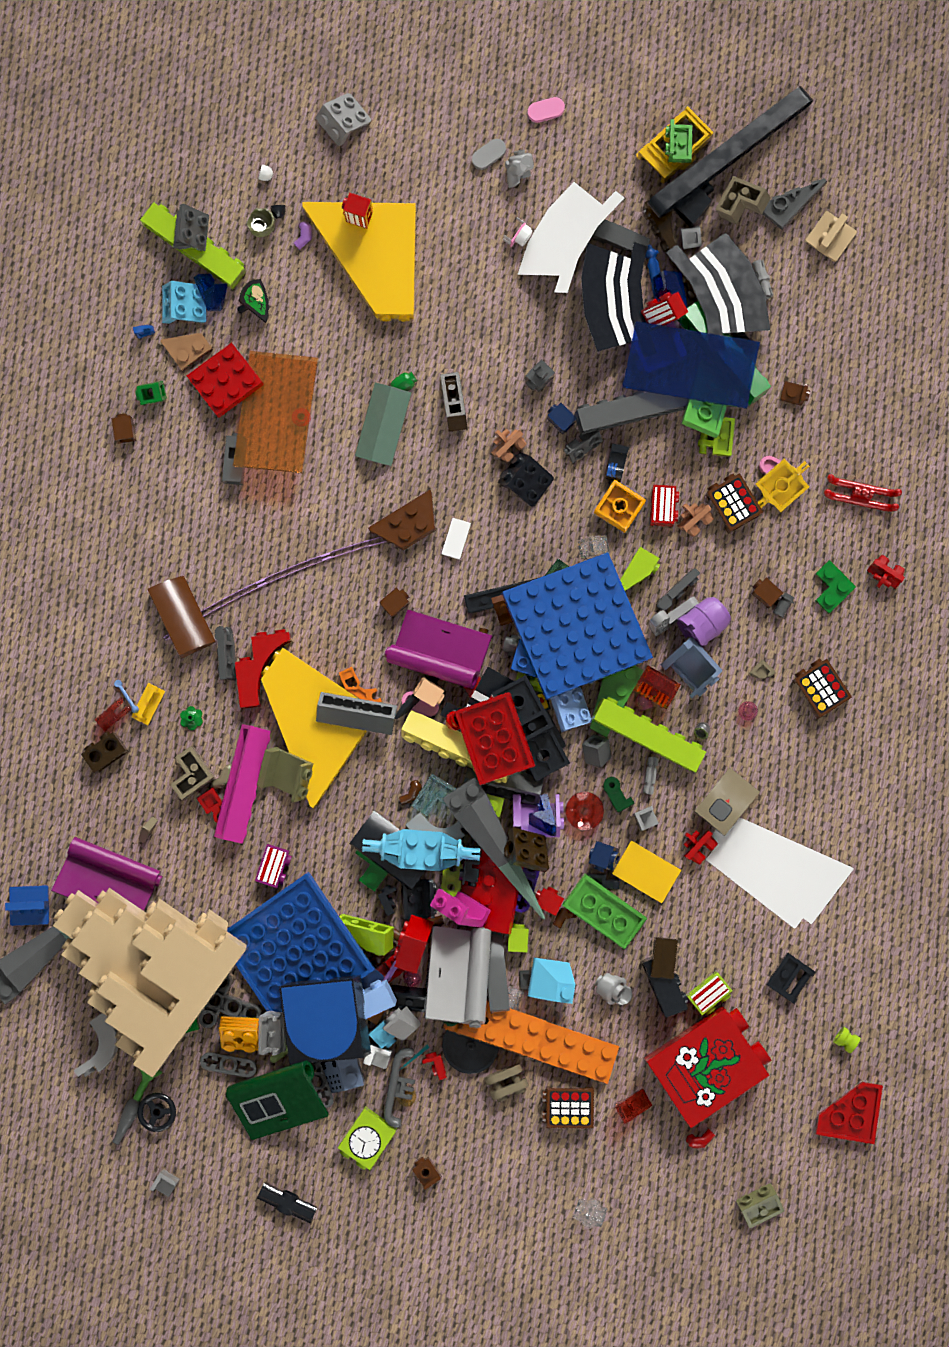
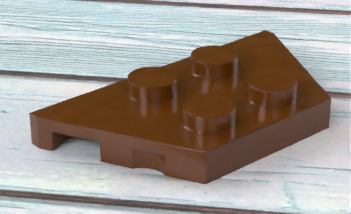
(407, 523)

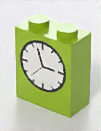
(366, 1139)

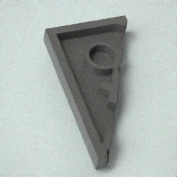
(786, 206)

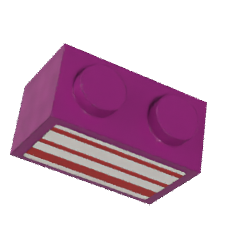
(273, 866)

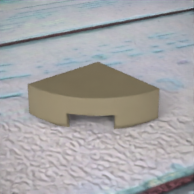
(762, 670)
(147, 829)

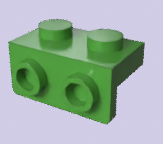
(680, 143)

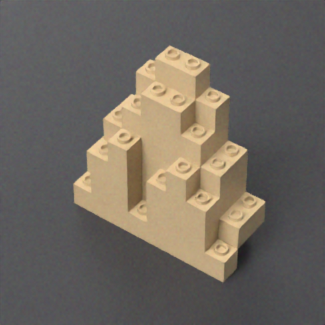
(146, 968)

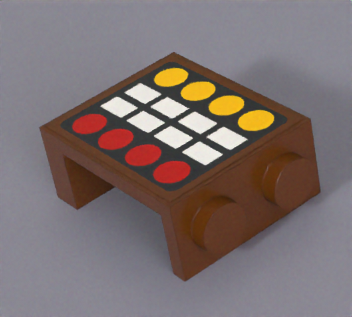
(734, 502)
(822, 687)
(568, 1107)

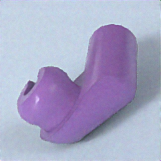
(306, 235)

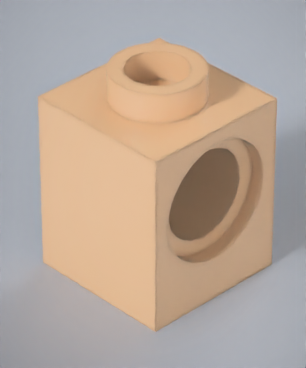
(429, 692)

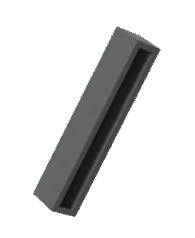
(625, 410)

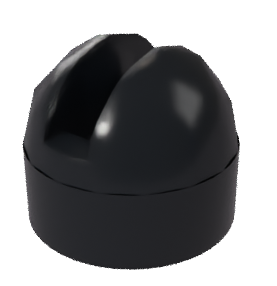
(278, 211)

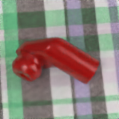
(700, 1142)

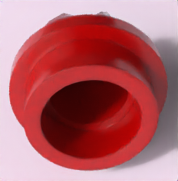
(451, 721)

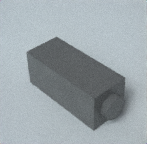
(232, 474)

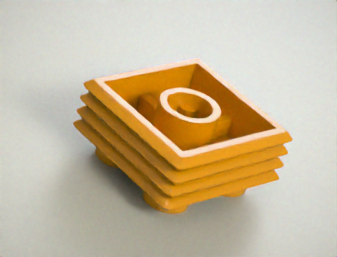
(631, 503)
(239, 1033)

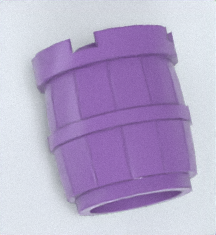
(705, 621)

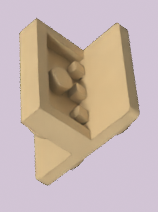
(831, 235)

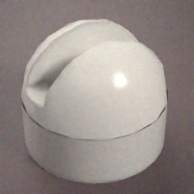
(266, 173)

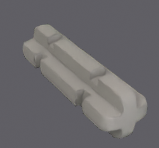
(650, 776)

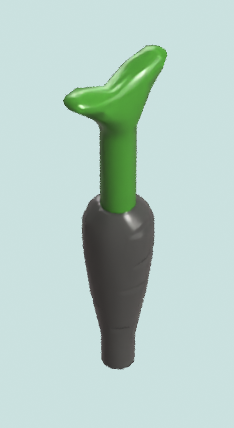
(130, 1110)

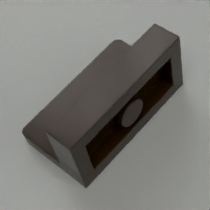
(664, 957)

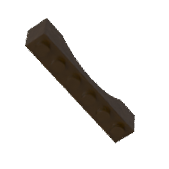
(662, 228)

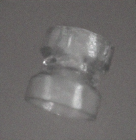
(514, 996)

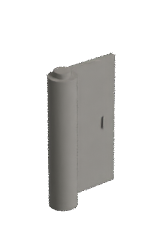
(463, 980)

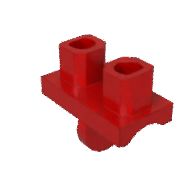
(885, 574)
(694, 853)

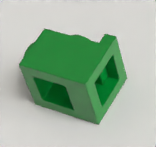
(143, 395)

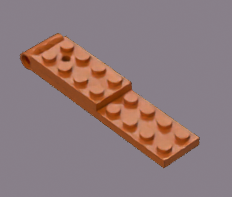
(544, 1043)

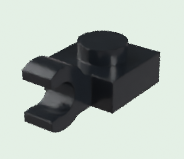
(601, 879)

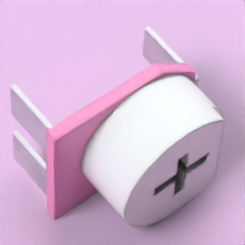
(521, 236)

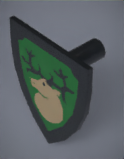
(254, 298)

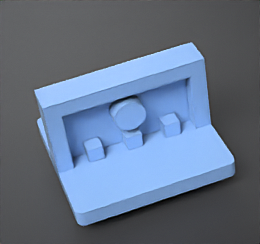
(571, 709)

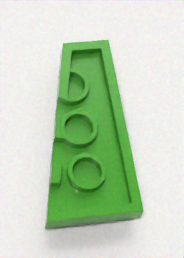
(618, 687)

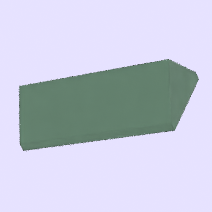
(383, 424)

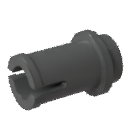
(783, 605)

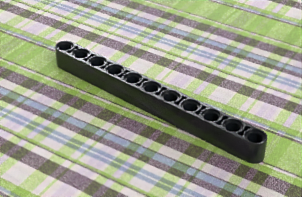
(730, 152)

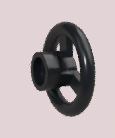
(163, 1111)

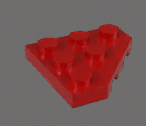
(852, 1115)

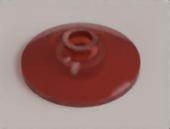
(594, 806)

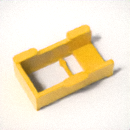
(655, 155)

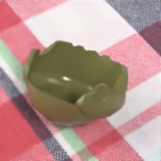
(261, 222)

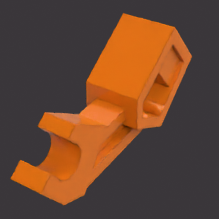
(357, 691)

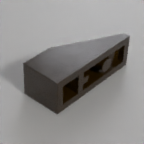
(453, 401)

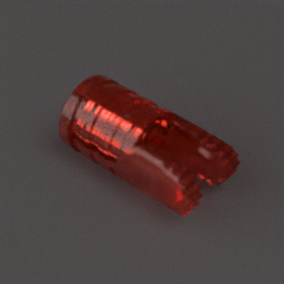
(109, 717)

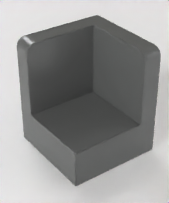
(596, 750)

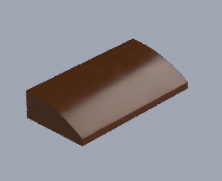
(181, 616)

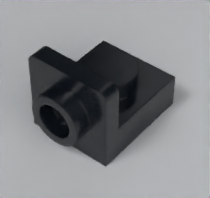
(387, 903)

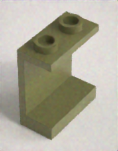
(285, 773)

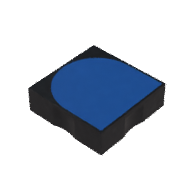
(325, 1020)

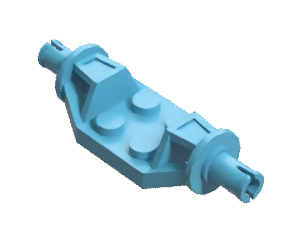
(421, 850)

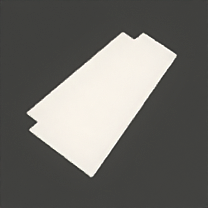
(778, 871)

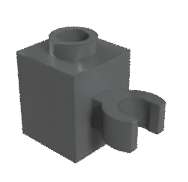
(539, 376)

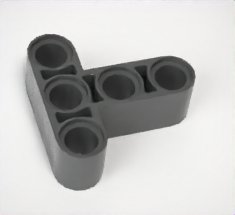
(223, 1007)

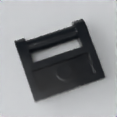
(785, 974)

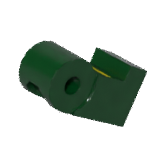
(615, 795)

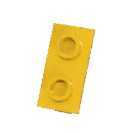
(148, 703)

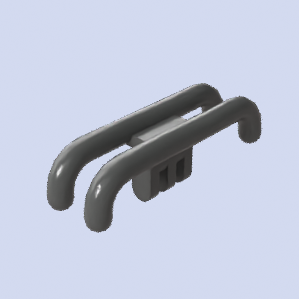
(397, 1087)

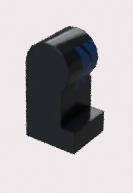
(616, 462)

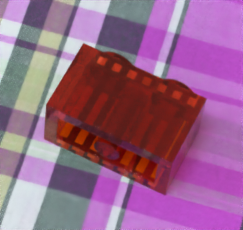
(657, 687)

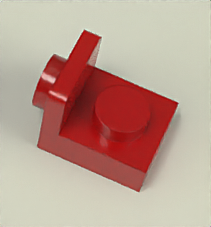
(438, 1067)

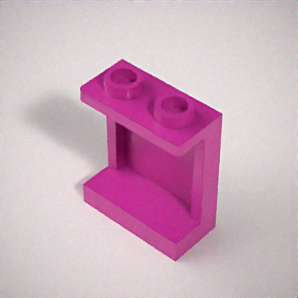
(461, 908)

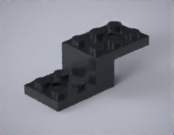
(536, 728)

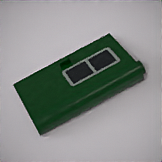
(276, 1096)

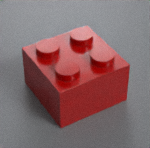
(412, 943)

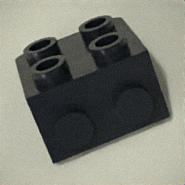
(526, 478)
(418, 899)

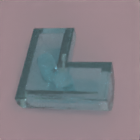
(431, 792)

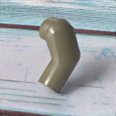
(222, 781)

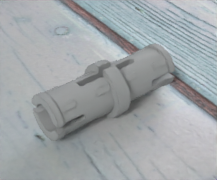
(763, 277)

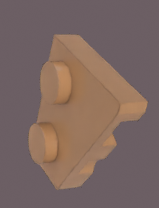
(187, 349)

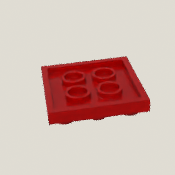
(225, 380)

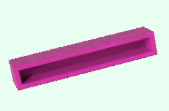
(242, 784)

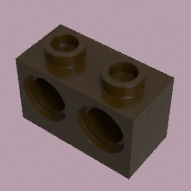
(106, 757)

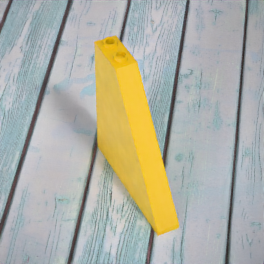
(374, 258)
(294, 697)

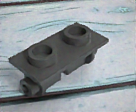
(577, 450)

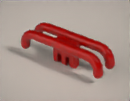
(862, 494)

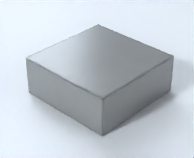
(691, 237)

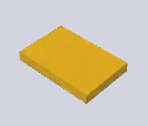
(646, 871)

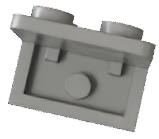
(342, 117)

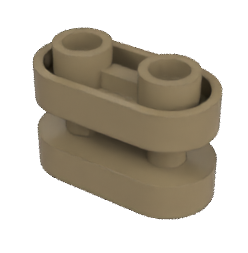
(501, 1092)

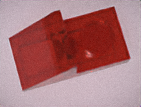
(633, 1105)

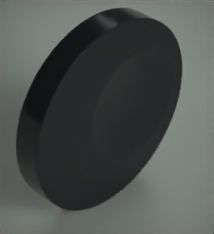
(468, 1054)

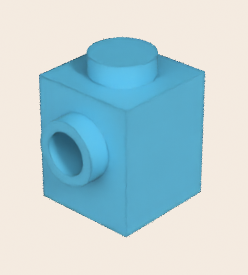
(382, 1037)

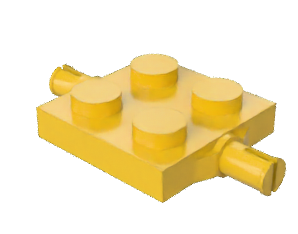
(782, 484)

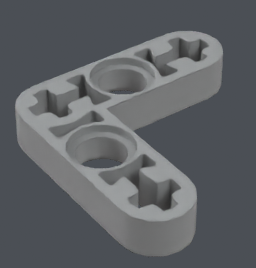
(663, 621)

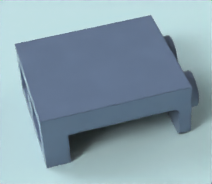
(693, 666)

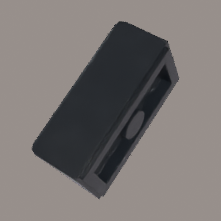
(411, 997)

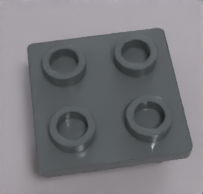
(191, 228)

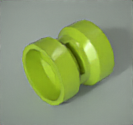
(847, 1040)

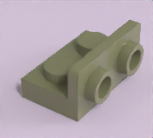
(760, 1205)

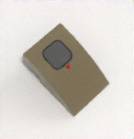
(726, 801)

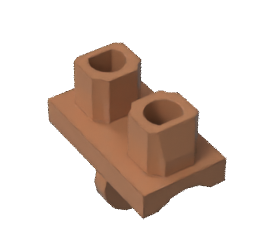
(514, 439)
(692, 515)

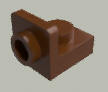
(794, 393)
(501, 610)

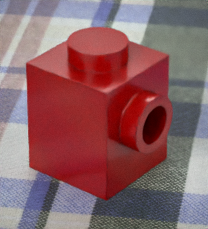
(549, 900)

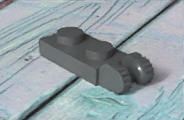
(677, 590)
(226, 653)

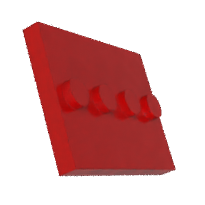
(494, 738)
(495, 893)

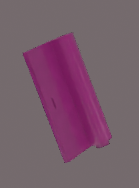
(439, 649)
(97, 869)

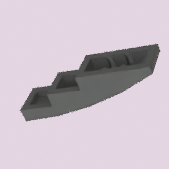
(618, 236)
(497, 975)

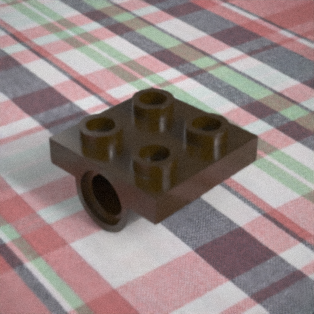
(527, 849)

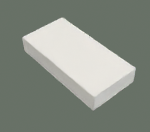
(456, 538)

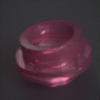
(741, 710)

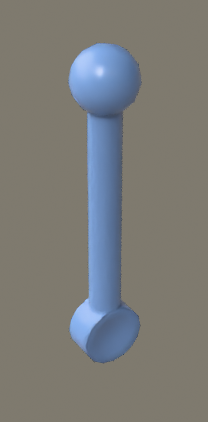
(118, 684)

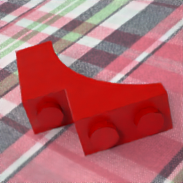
(249, 671)

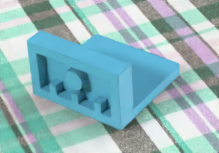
(182, 302)

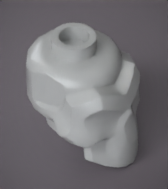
(518, 167)
(613, 989)

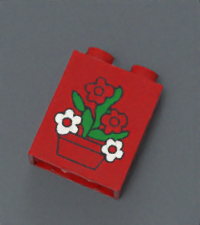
(709, 1064)

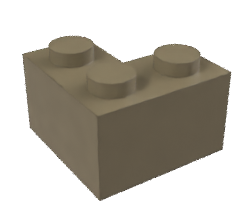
(739, 196)
(196, 774)

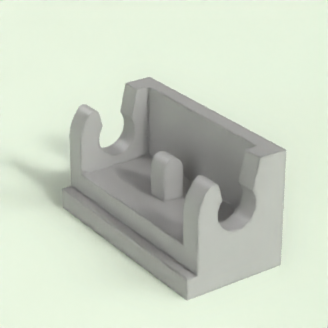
(271, 1033)

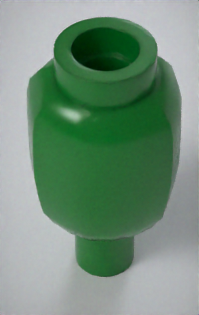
(404, 381)

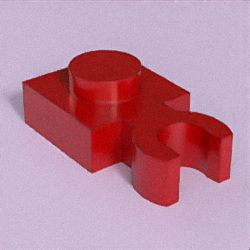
(210, 802)

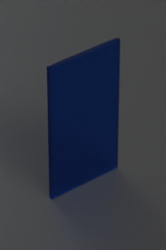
(691, 365)

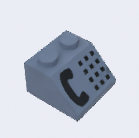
(343, 1074)

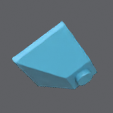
(551, 981)

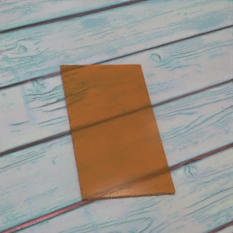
(277, 414)

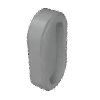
(488, 154)

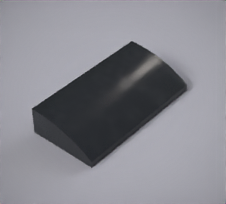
(373, 830)

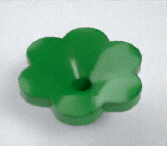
(196, 719)

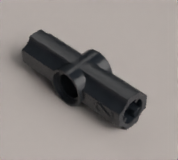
(287, 1202)

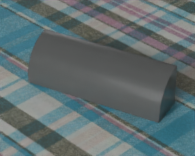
(356, 713)
(517, 784)

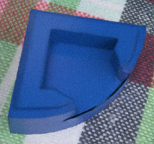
(143, 331)

